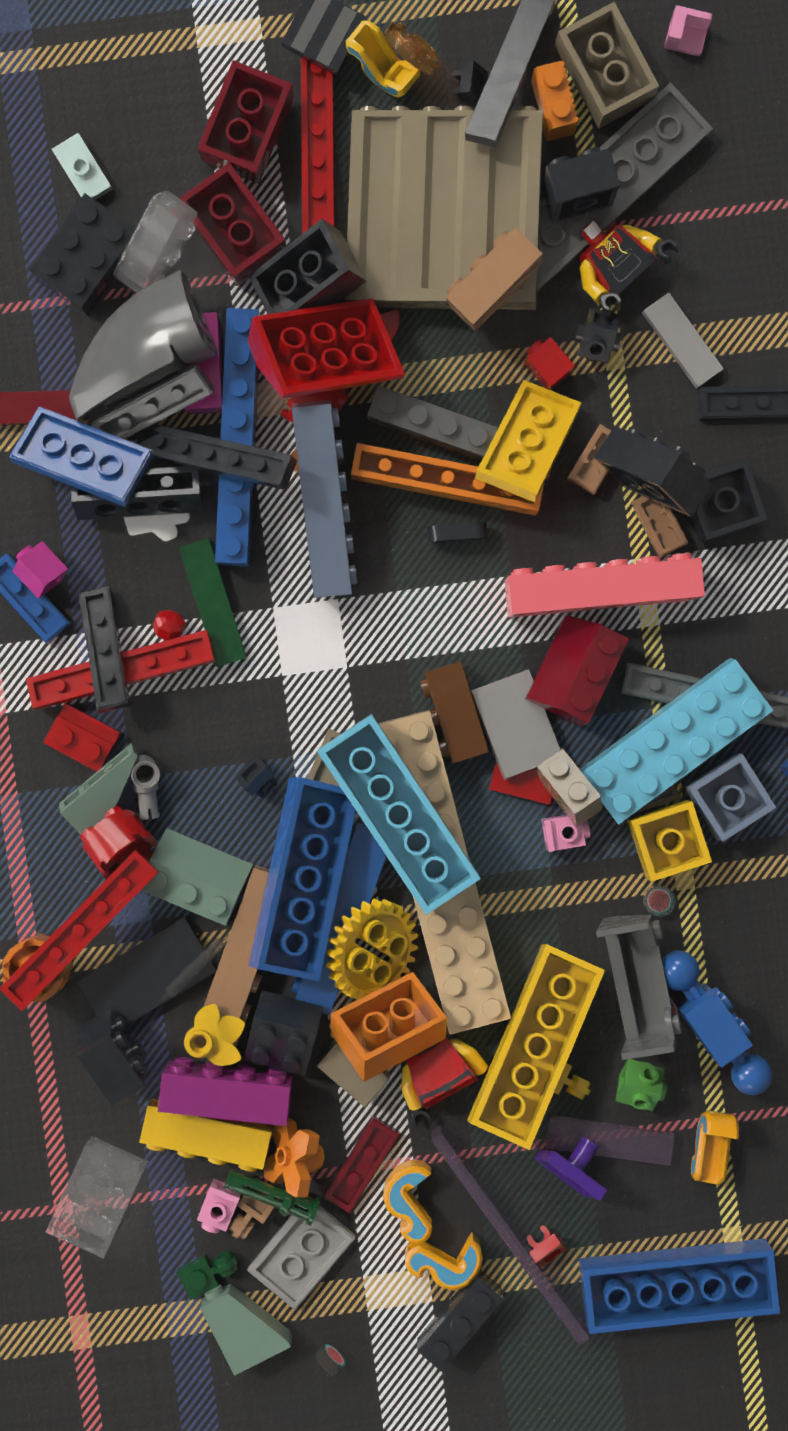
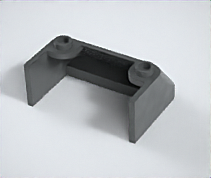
(640, 985)

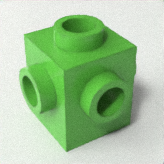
(641, 1085)

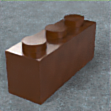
(454, 712)

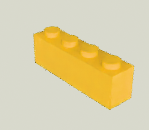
(207, 1137)

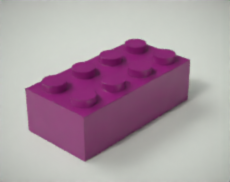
(226, 1092)

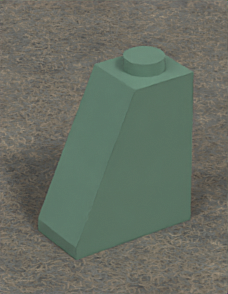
(243, 1328)

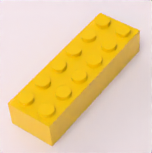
(535, 1046)

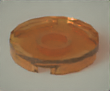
(412, 47)

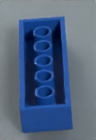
(303, 880)
(679, 1286)

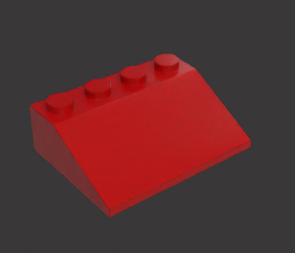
(324, 348)

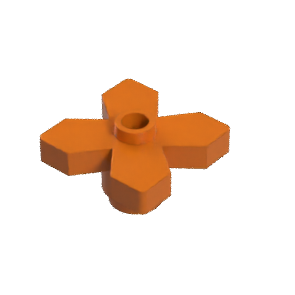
(294, 1159)

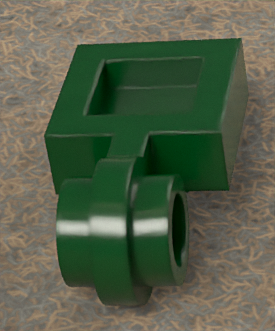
(201, 1276)

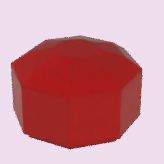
(169, 624)

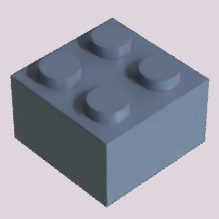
(729, 797)

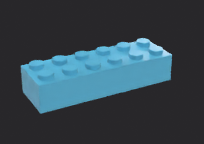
(676, 739)
(398, 814)

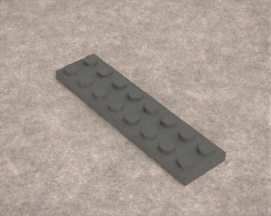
(642, 155)

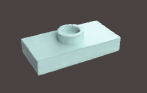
(81, 167)

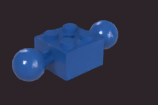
(715, 1027)

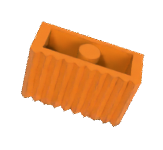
(555, 99)

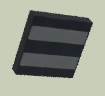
(321, 33)

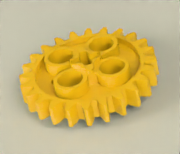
(385, 929)

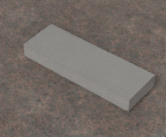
(682, 340)

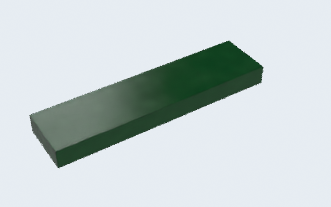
(213, 601)

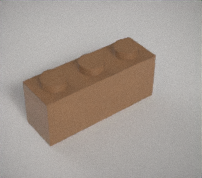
(494, 278)

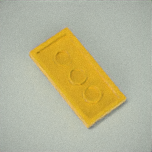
(528, 441)

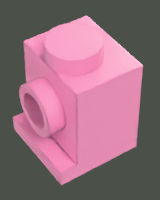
(553, 833)
(222, 1198)

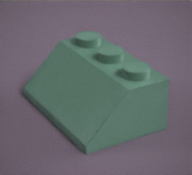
(197, 876)

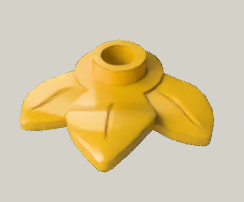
(219, 1036)

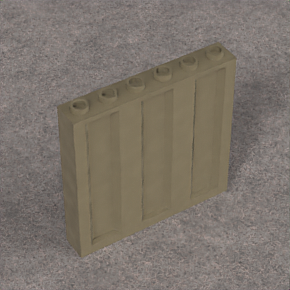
(436, 203)

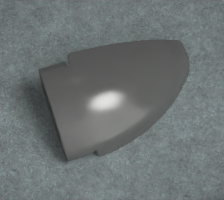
(141, 346)

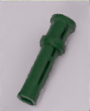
(286, 1206)

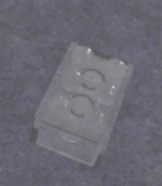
(97, 1196)

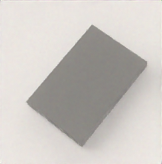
(514, 726)
(301, 1256)

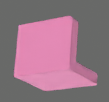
(687, 30)

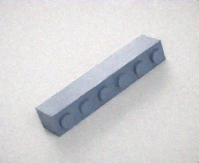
(322, 497)

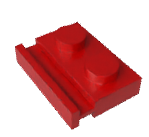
(82, 737)

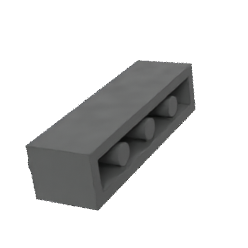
(431, 423)

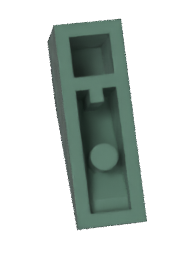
(99, 793)

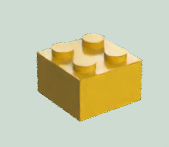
(669, 840)

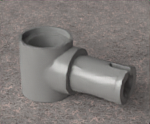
(146, 787)

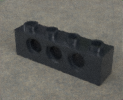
(157, 493)

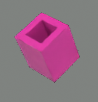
(39, 569)

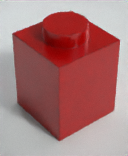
(548, 363)

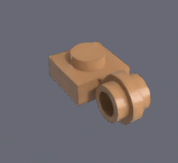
(260, 1211)

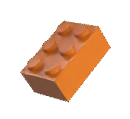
(388, 1026)

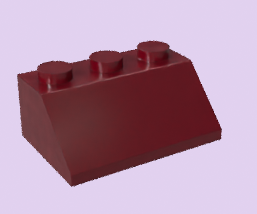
(577, 669)

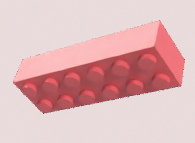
(604, 587)

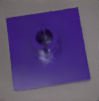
(572, 1170)

